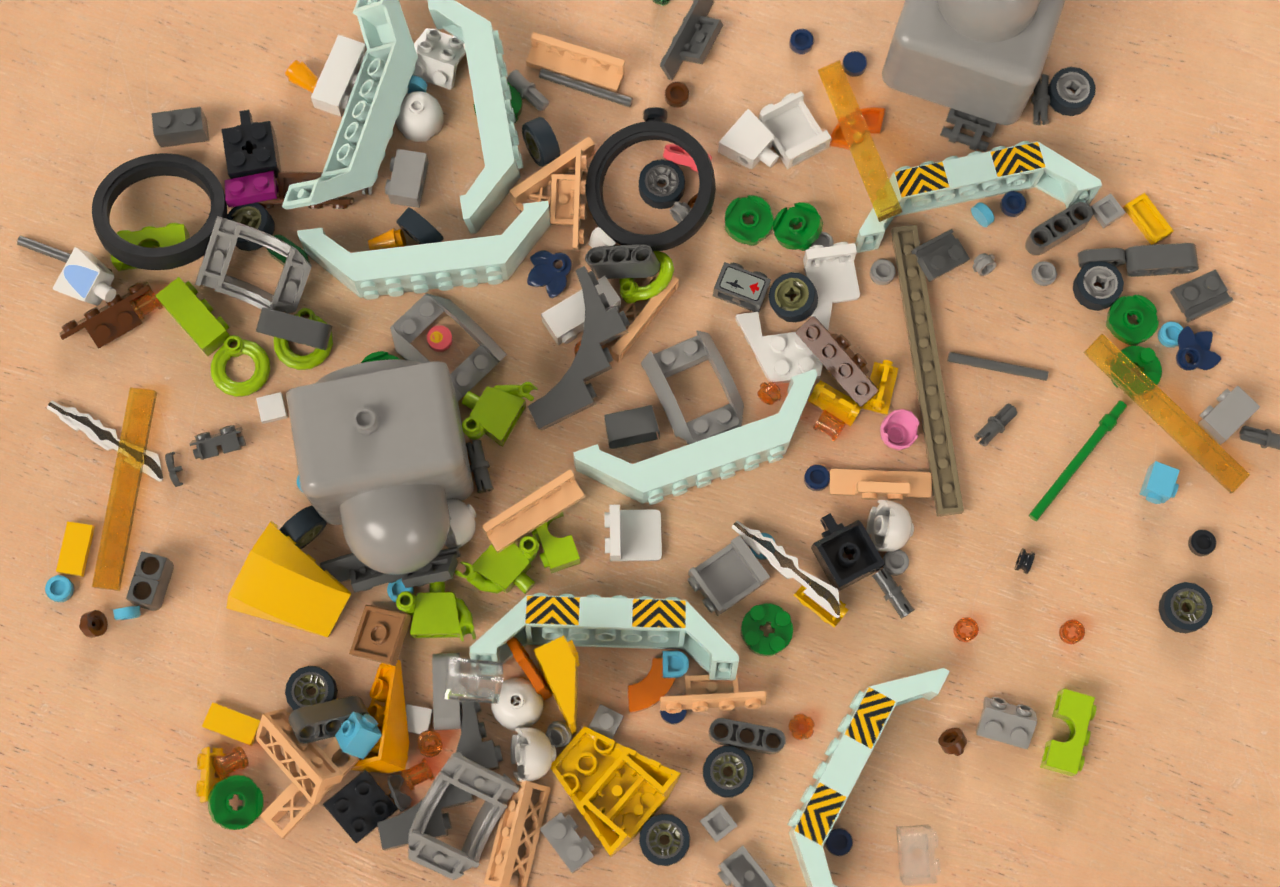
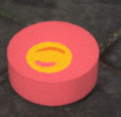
(439, 338)

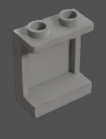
(728, 576)

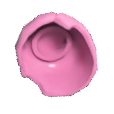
(899, 429)

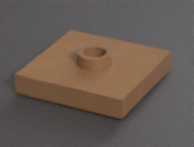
(380, 635)

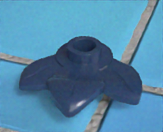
(546, 273)
(1197, 348)

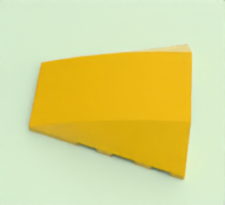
(287, 586)
(612, 786)

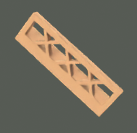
(576, 62)
(538, 181)
(642, 318)
(533, 511)
(310, 758)
(287, 799)
(512, 834)

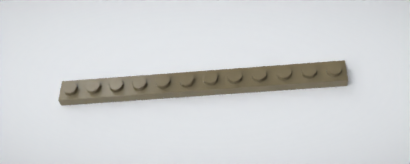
(927, 373)

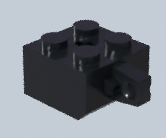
(248, 139)
(852, 540)

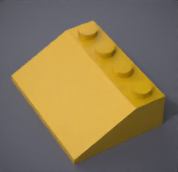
(559, 666)

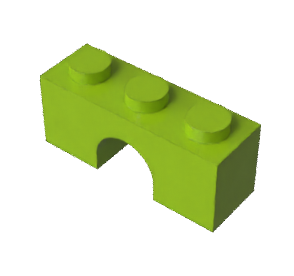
(152, 237)
(558, 552)
(1076, 711)

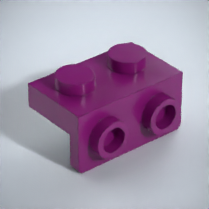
(251, 189)

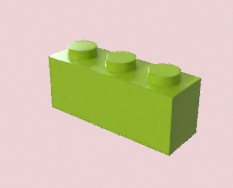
(194, 315)

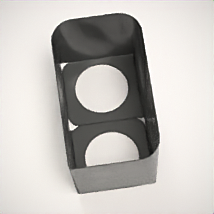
(631, 427)
(158, 588)

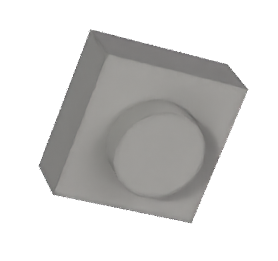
(1107, 210)
(606, 721)
(718, 823)

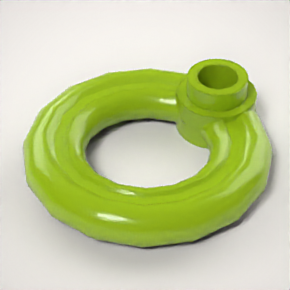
(632, 292)
(246, 347)
(302, 362)

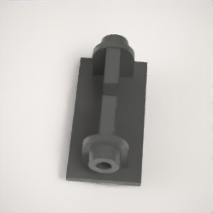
(207, 443)

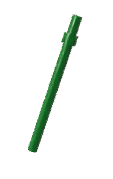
(1106, 424)

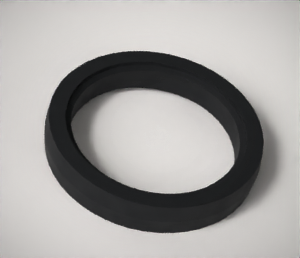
(622, 140)
(146, 167)

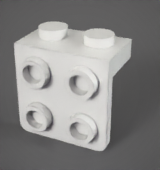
(438, 57)
(833, 272)
(633, 534)

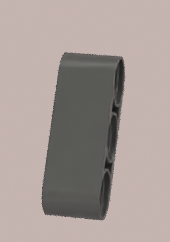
(1052, 237)
(1161, 259)
(623, 261)
(294, 328)
(324, 719)
(733, 738)

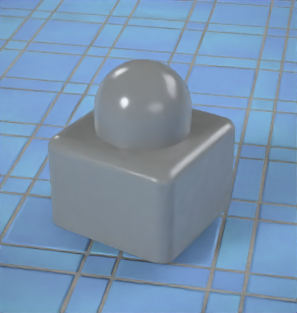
(972, 53)
(390, 483)

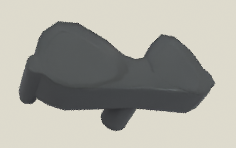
(172, 469)
(401, 800)

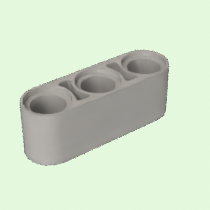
(446, 712)

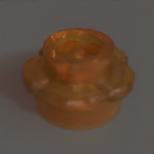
(769, 393)
(799, 733)

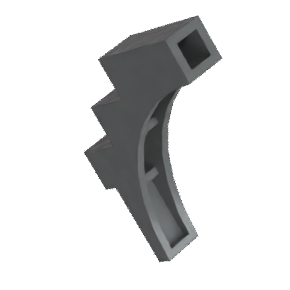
(600, 327)
(395, 831)

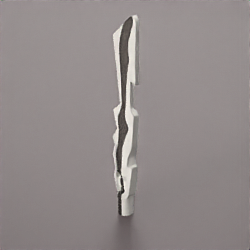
(103, 436)
(787, 565)

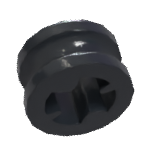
(1024, 561)

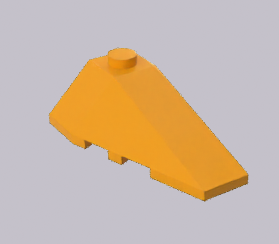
(389, 711)

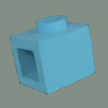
(1160, 483)
(358, 735)

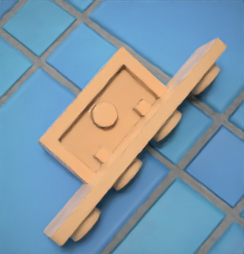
(566, 199)
(880, 483)
(707, 693)

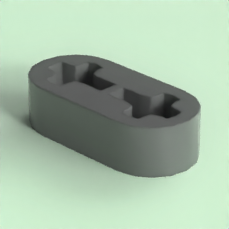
(1114, 256)

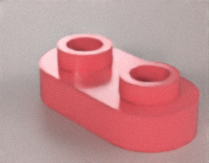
(679, 156)

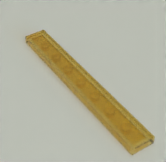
(860, 141)
(1166, 413)
(124, 489)

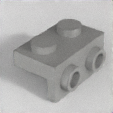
(1007, 722)
(743, 871)

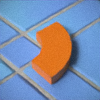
(873, 117)
(528, 666)
(650, 689)

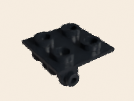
(360, 806)

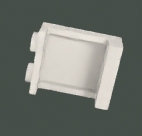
(794, 130)

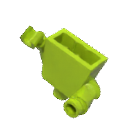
(496, 411)
(503, 570)
(436, 613)

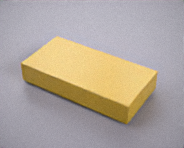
(1148, 219)
(75, 549)
(231, 724)

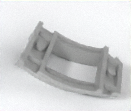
(218, 256)
(422, 315)
(680, 358)
(478, 781)

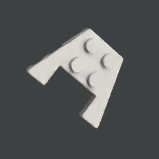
(782, 354)

